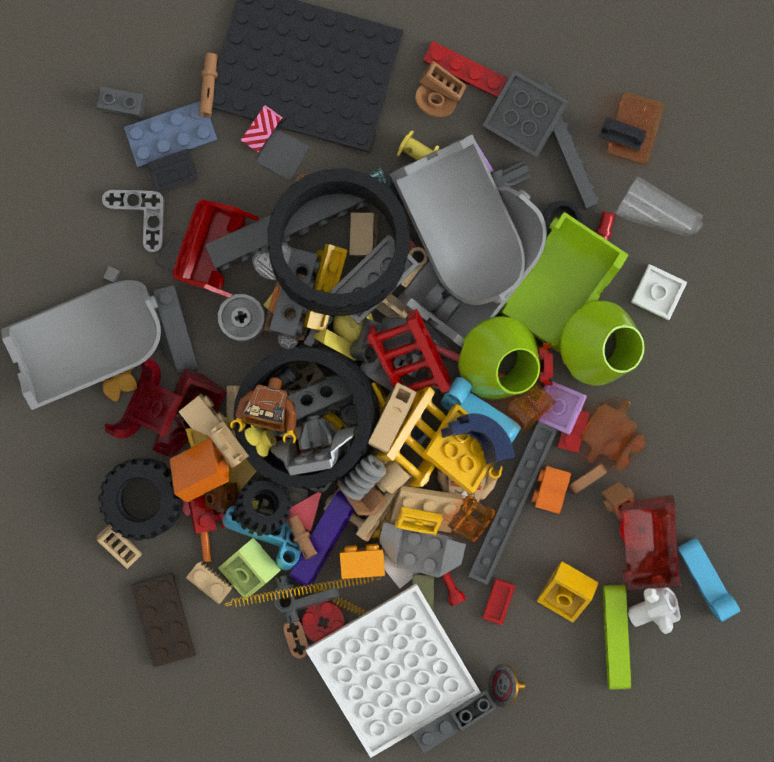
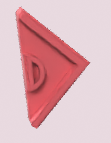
(306, 510)

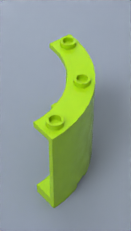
(567, 275)

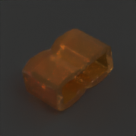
(530, 406)

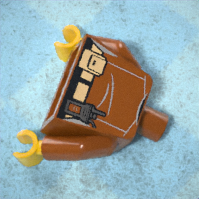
(268, 409)

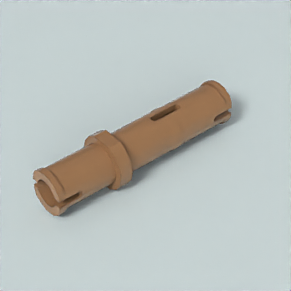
(208, 82)

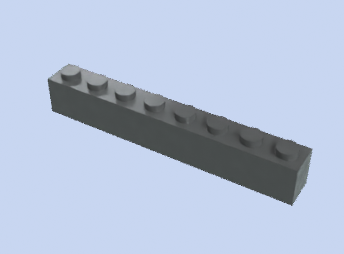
(253, 238)

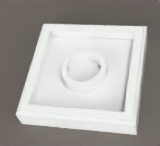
(658, 292)

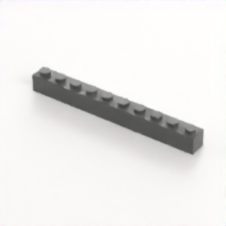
(573, 161)

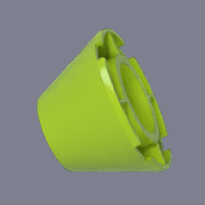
(585, 340)
(486, 348)

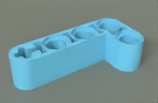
(461, 395)
(282, 540)
(707, 580)

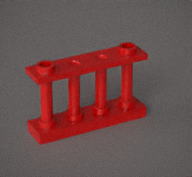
(422, 342)

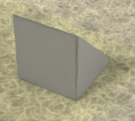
(112, 274)

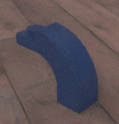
(487, 432)

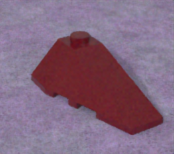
(189, 387)

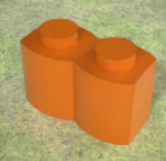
(551, 489)

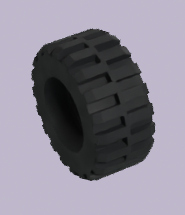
(113, 506)

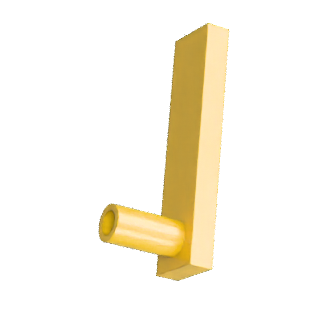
(328, 276)

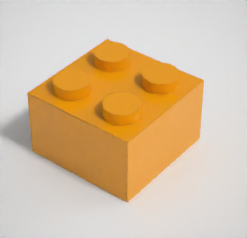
(362, 561)

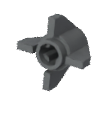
(315, 433)

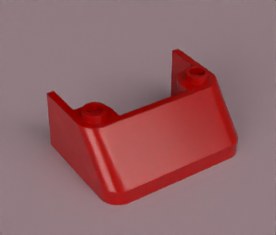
(207, 224)

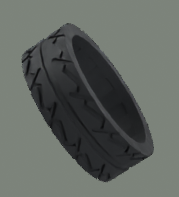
(342, 182)
(365, 400)

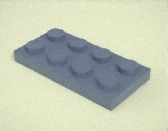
(169, 134)

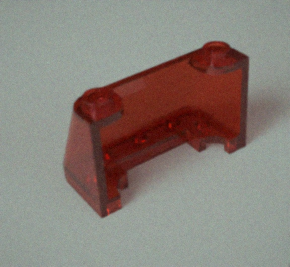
(650, 543)

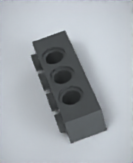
(280, 325)
(320, 405)

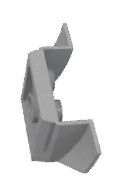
(312, 460)
(421, 551)

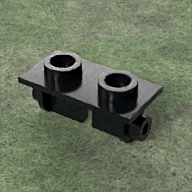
(622, 134)

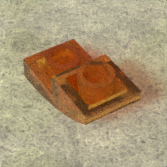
(634, 445)

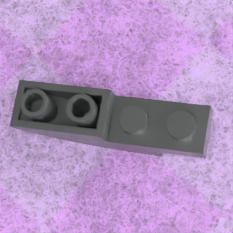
(453, 721)

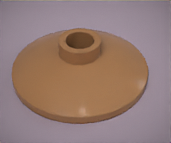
(434, 102)

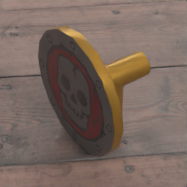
(504, 685)

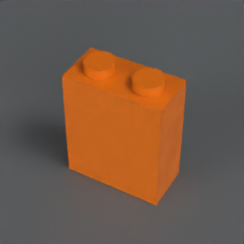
(198, 470)

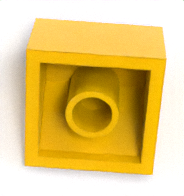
(567, 592)

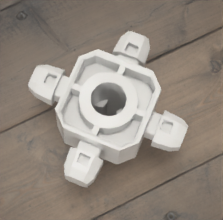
(659, 606)

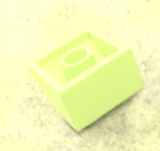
(249, 568)

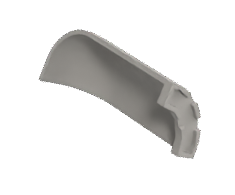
(462, 222)
(532, 232)
(83, 341)

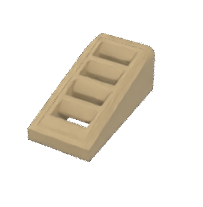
(101, 538)

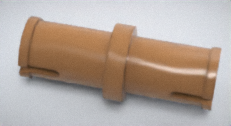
(301, 537)

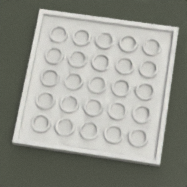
(393, 670)

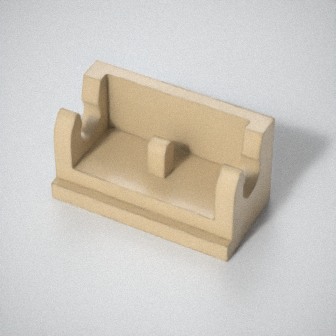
(363, 233)

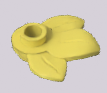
(260, 438)

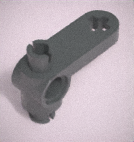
(299, 603)

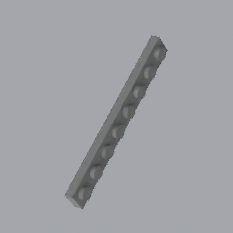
(512, 502)

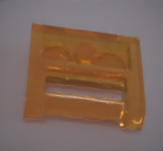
(468, 525)

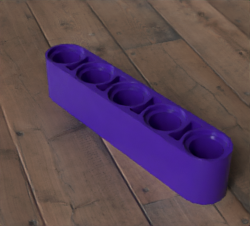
(323, 539)

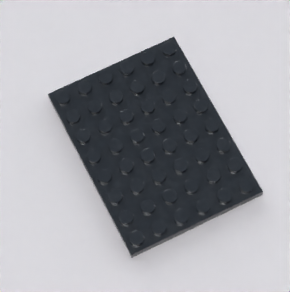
(307, 66)

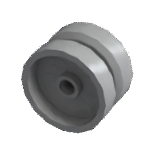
(229, 317)

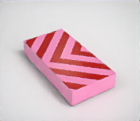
(261, 128)

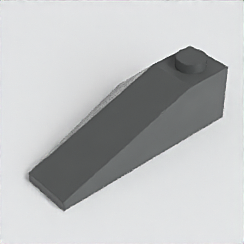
(175, 336)

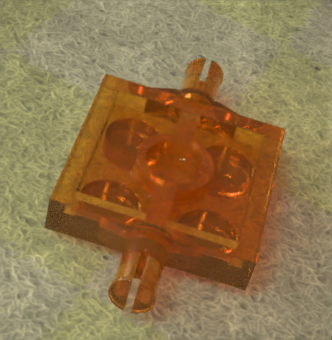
(608, 431)

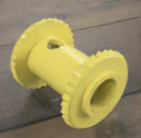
(414, 148)

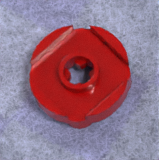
(546, 357)
(311, 620)

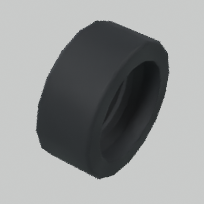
(561, 205)

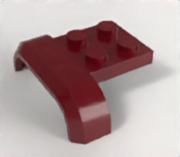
(149, 405)

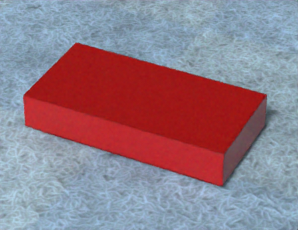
(498, 601)

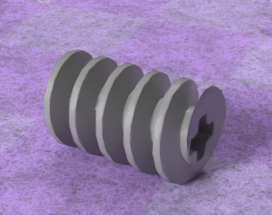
(363, 478)

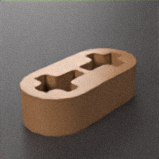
(587, 478)
(291, 640)

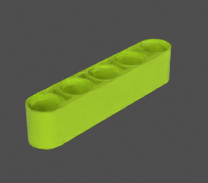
(616, 637)

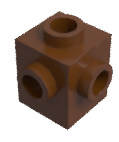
(218, 499)

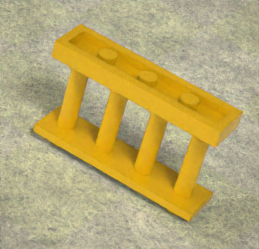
(420, 402)

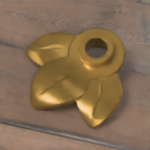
(121, 382)

